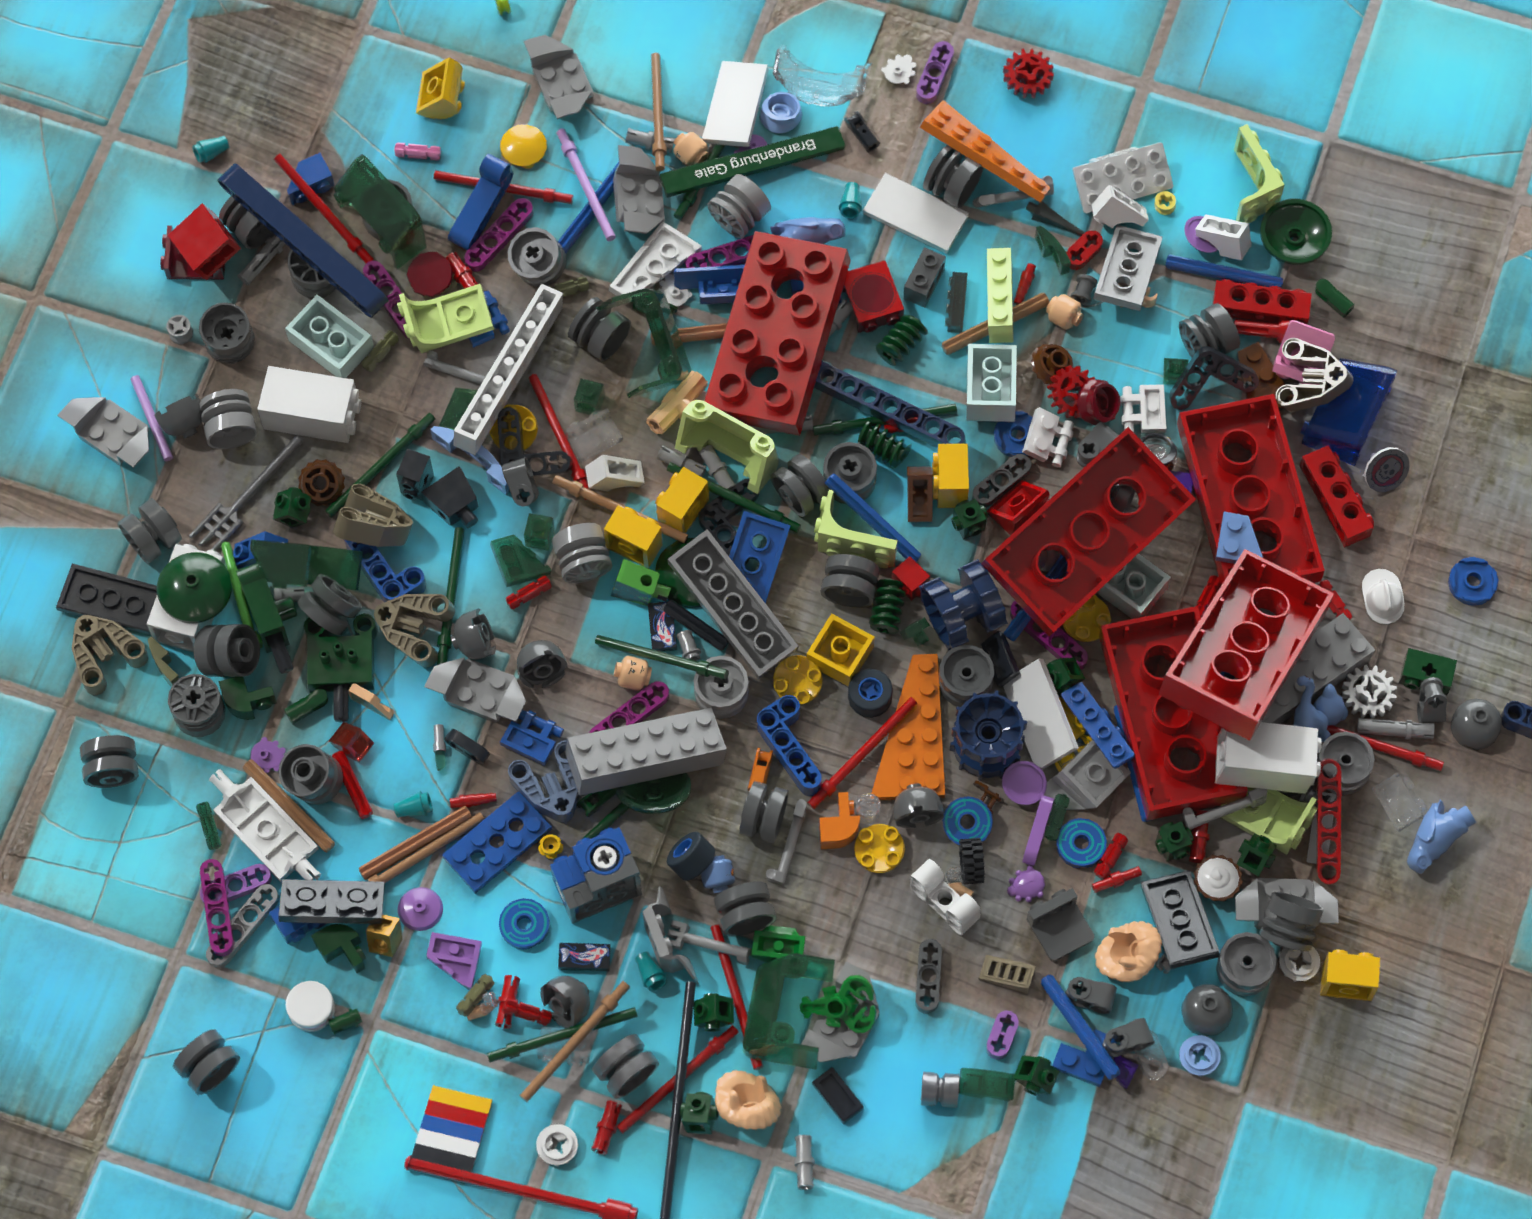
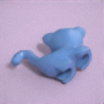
(1326, 711)

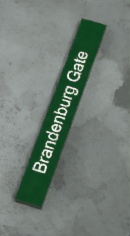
(752, 161)

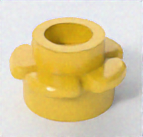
(550, 840)

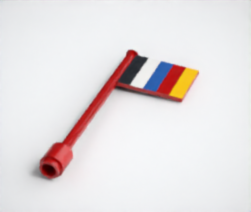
(451, 1141)

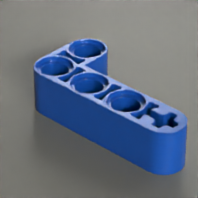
(481, 204)
(390, 581)
(793, 749)

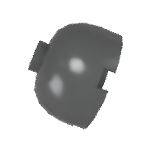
(181, 417)
(473, 635)
(541, 664)
(1476, 724)
(916, 806)
(567, 1000)
(1207, 1010)

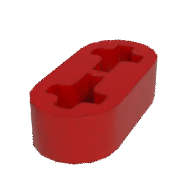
(1087, 253)

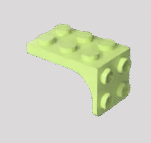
(1263, 174)
(445, 318)
(837, 540)
(1278, 819)

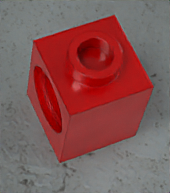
(912, 577)

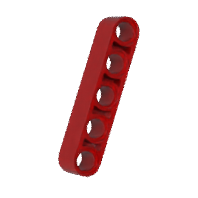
(1333, 833)

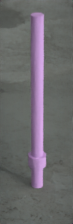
(569, 151)

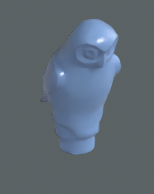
(810, 229)
(1437, 834)

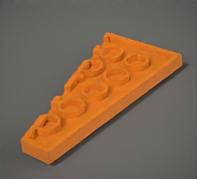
(967, 139)
(915, 743)

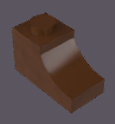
(919, 493)

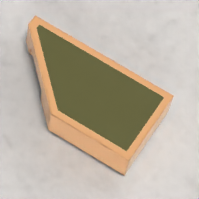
(370, 701)

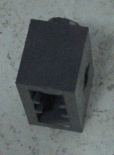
(414, 474)

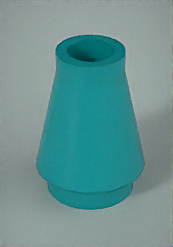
(208, 149)
(850, 204)
(415, 805)
(651, 973)

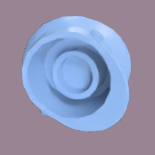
(780, 112)

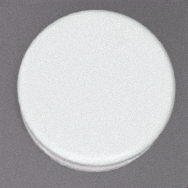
(310, 1006)

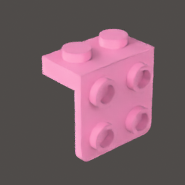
(1315, 336)

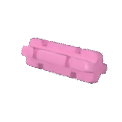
(417, 151)

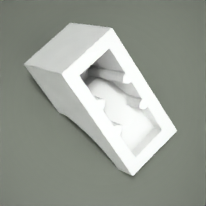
(1115, 208)
(1228, 236)
(614, 472)

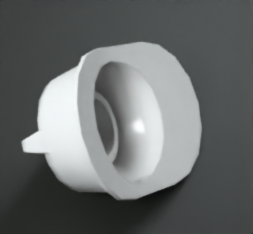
(1383, 596)

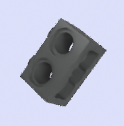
(924, 277)

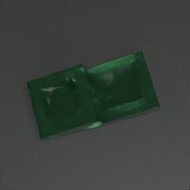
(1050, 246)
(986, 1083)

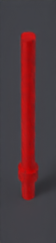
(548, 195)
(354, 243)
(577, 473)
(1417, 758)
(829, 787)
(733, 988)
(715, 1046)

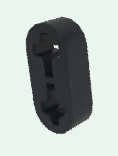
(467, 746)

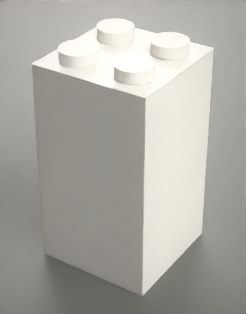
(309, 404)
(169, 630)
(1273, 759)

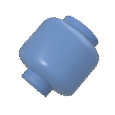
(718, 874)

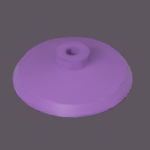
(1197, 242)
(1024, 782)
(420, 909)

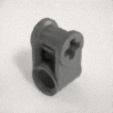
(1094, 442)
(520, 479)
(1432, 701)
(1094, 995)
(1132, 1037)

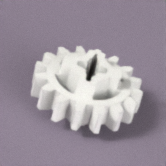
(1376, 684)

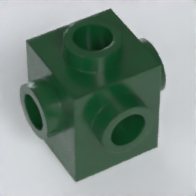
(292, 507)
(969, 518)
(1064, 673)
(1172, 848)
(1256, 854)
(713, 1012)
(1036, 1075)
(699, 1113)

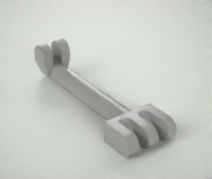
(987, 200)
(433, 362)
(1255, 798)
(779, 876)
(684, 937)

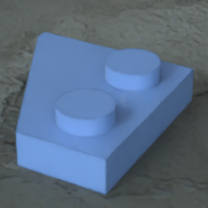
(1236, 536)

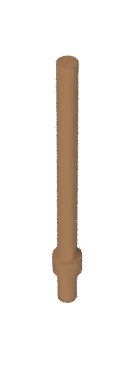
(659, 147)
(577, 489)
(428, 850)
(608, 1004)

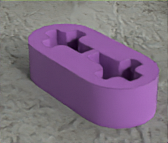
(1007, 1037)

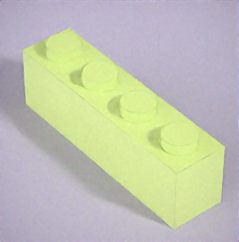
(1000, 295)

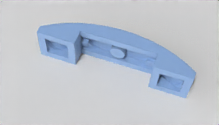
(495, 476)

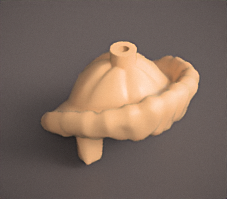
(1129, 951)
(746, 1100)

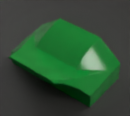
(776, 942)

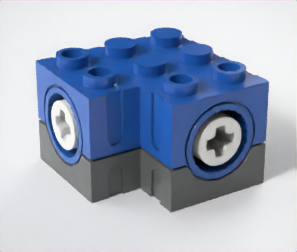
(596, 875)

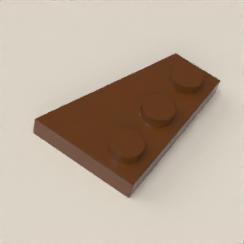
(1269, 382)

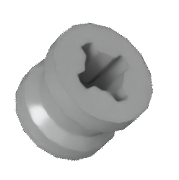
(176, 324)

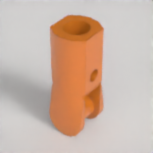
(760, 773)

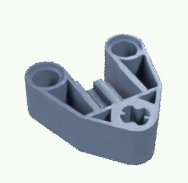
(531, 790)

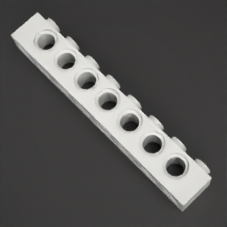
(508, 369)

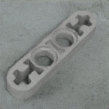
(244, 927)

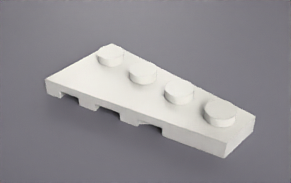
(655, 260)

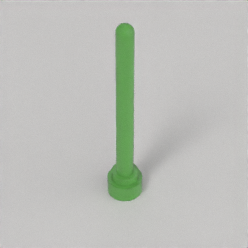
(237, 589)

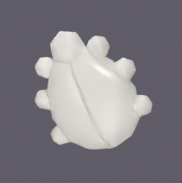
(899, 69)
(674, 295)

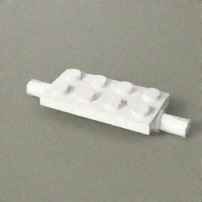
(265, 828)

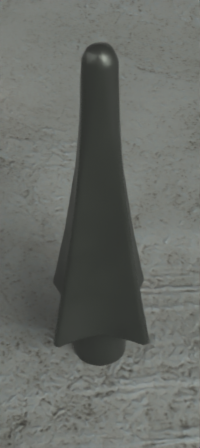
(1045, 214)

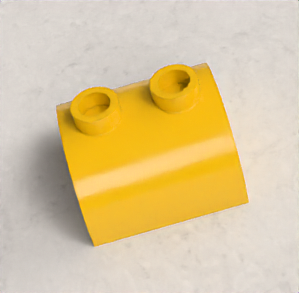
(441, 90)

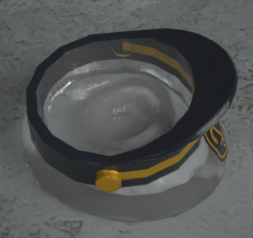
(1162, 448)

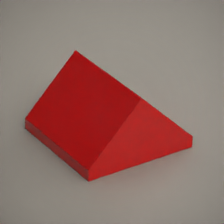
(1018, 505)

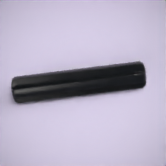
(696, 625)

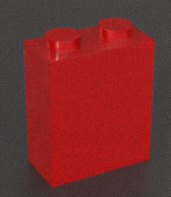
(204, 241)

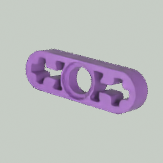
(935, 81)
(1037, 832)
(245, 890)

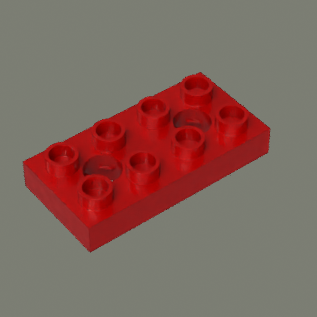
(778, 331)
(1259, 488)
(1088, 531)
(1247, 644)
(1157, 724)

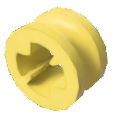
(1162, 209)

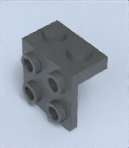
(1059, 924)

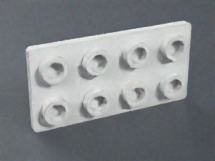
(1131, 171)

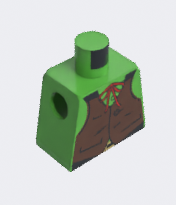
(638, 584)

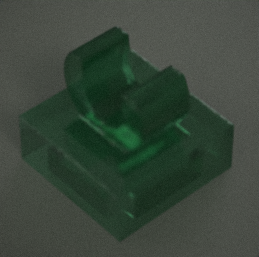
(1173, 369)
(916, 631)

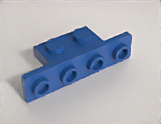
(714, 284)
(1098, 725)

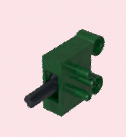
(268, 614)
(341, 661)

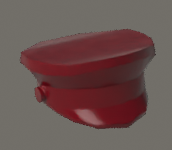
(429, 274)
(1098, 402)

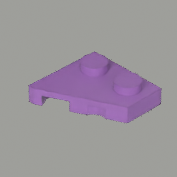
(455, 957)

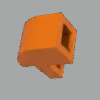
(841, 830)

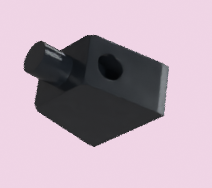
(452, 499)

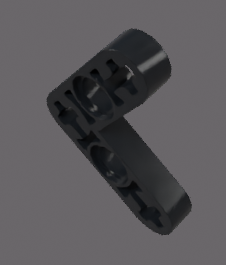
(1210, 368)
(518, 452)
(722, 515)

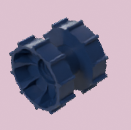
(975, 599)
(988, 714)

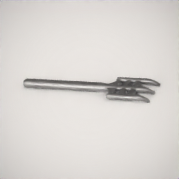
(231, 512)

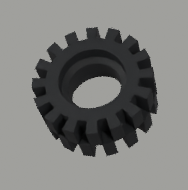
(971, 861)

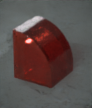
(351, 741)

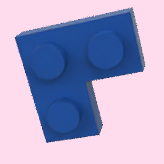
(1080, 1063)

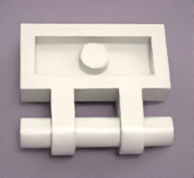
(1152, 408)
(1041, 435)

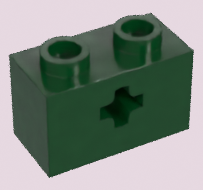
(1418, 663)

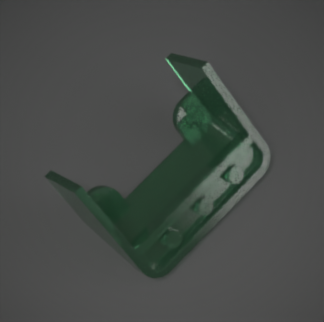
(383, 209)
(674, 362)
(302, 563)
(763, 1035)

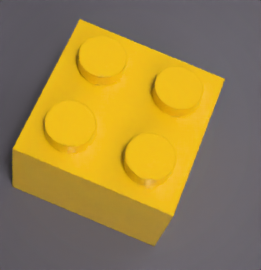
(950, 475)
(682, 500)
(633, 536)
(840, 649)
(1350, 975)

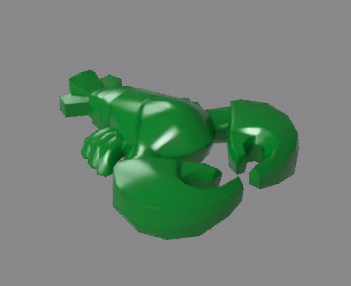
(843, 1004)

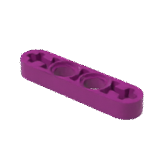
(496, 233)
(727, 250)
(386, 280)
(1045, 640)
(628, 715)
(213, 908)

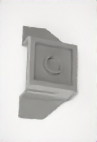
(558, 75)
(637, 191)
(108, 429)
(478, 689)
(1086, 779)
(1254, 899)
(661, 945)
(841, 1041)

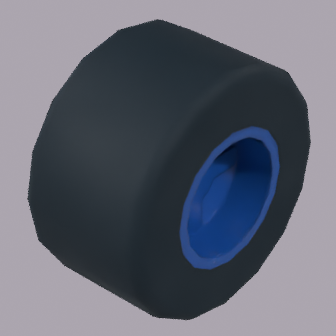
(870, 683)
(690, 856)

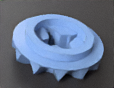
(1195, 1044)

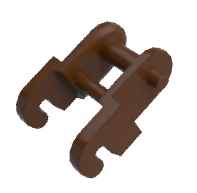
(994, 797)

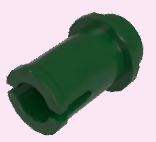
(345, 1021)

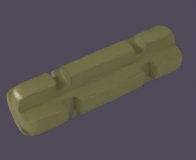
(571, 287)
(380, 351)
(475, 995)

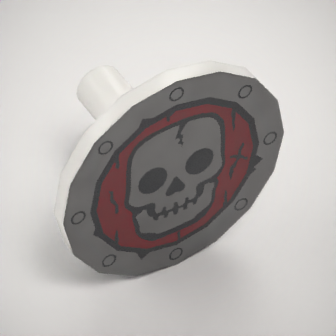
(1386, 469)

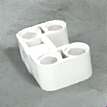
(930, 887)

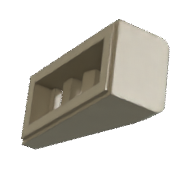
(1022, 987)

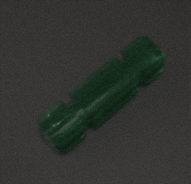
(1056, 817)
(208, 825)

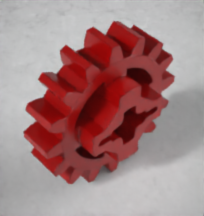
(1032, 64)
(1071, 380)

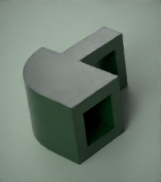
(241, 702)
(340, 939)

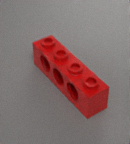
(1269, 313)
(1347, 529)

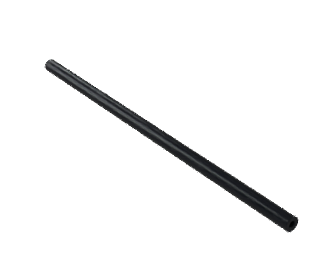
(678, 1096)

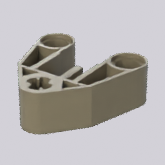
(1312, 395)
(372, 519)
(417, 604)
(99, 629)

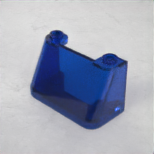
(1350, 416)

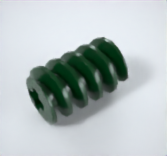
(899, 338)
(882, 445)
(886, 606)

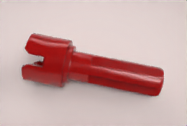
(1262, 329)

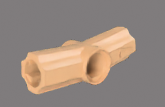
(675, 402)

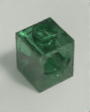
(589, 396)
(539, 531)

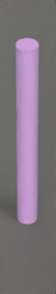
(149, 413)

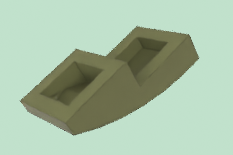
(162, 660)

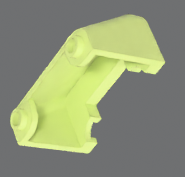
(706, 425)

